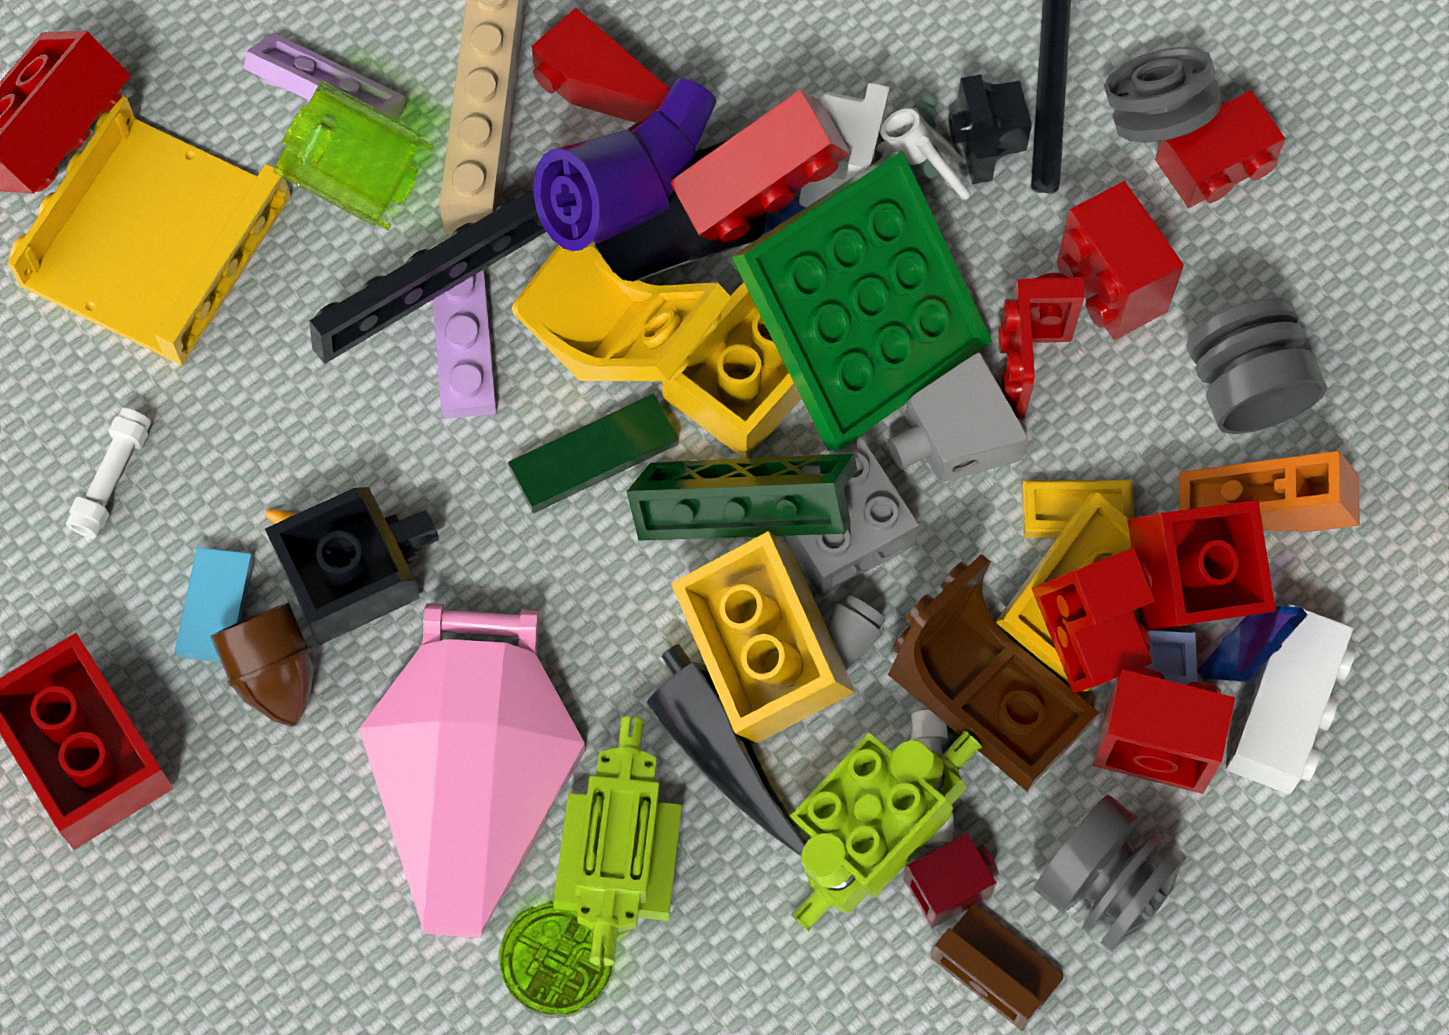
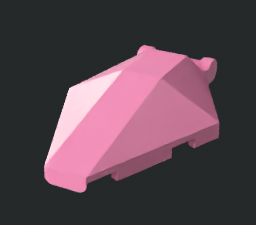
(469, 763)

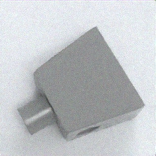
(960, 424)

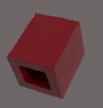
(951, 879)

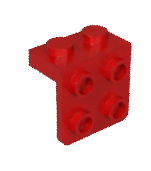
(1039, 313)

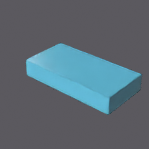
(212, 600)

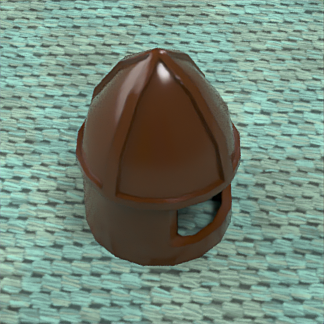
(268, 663)

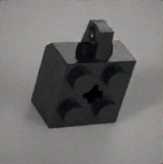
(376, 554)

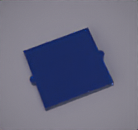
(1251, 644)

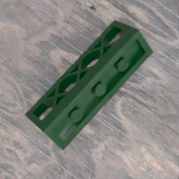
(742, 497)

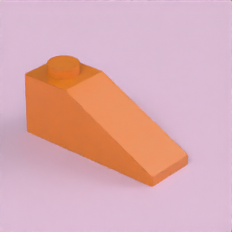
(1292, 492)

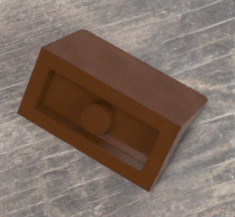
(997, 966)

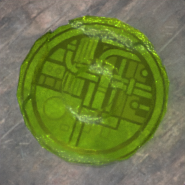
(549, 964)

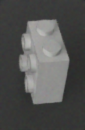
(877, 531)

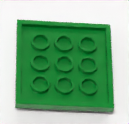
(862, 299)

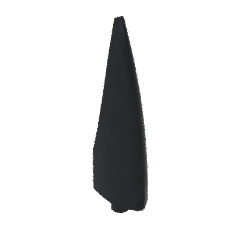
(699, 725)

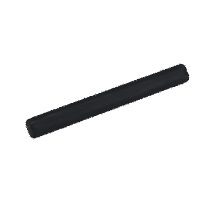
(1050, 96)

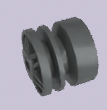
(1256, 366)
(1110, 873)

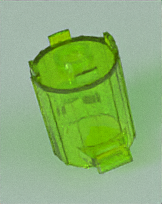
(350, 154)

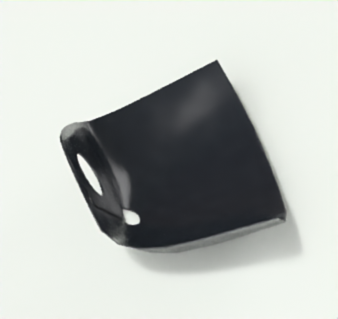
(667, 241)

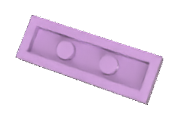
(301, 71)
(464, 350)

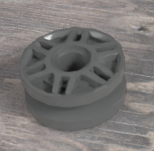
(1163, 94)

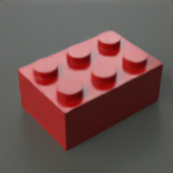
(51, 103)
(76, 742)

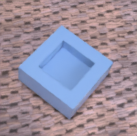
(1174, 655)

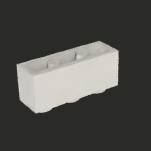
(1292, 705)

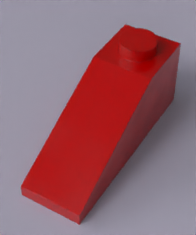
(594, 71)

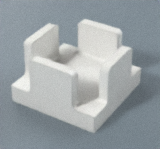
(860, 128)

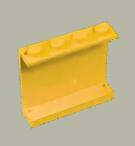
(147, 234)

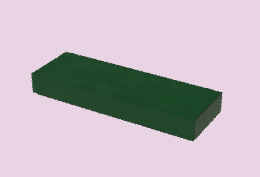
(593, 453)

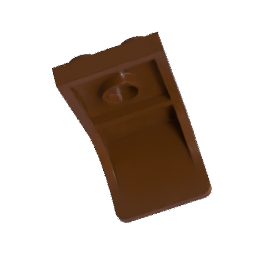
(985, 682)

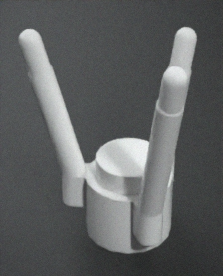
(909, 133)

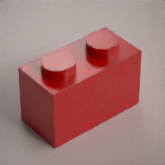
(1223, 152)

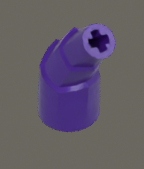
(623, 177)

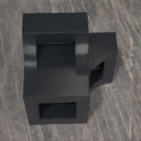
(989, 124)

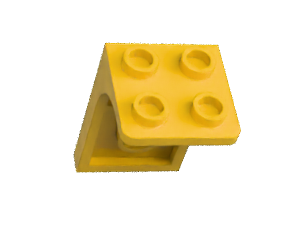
(613, 325)

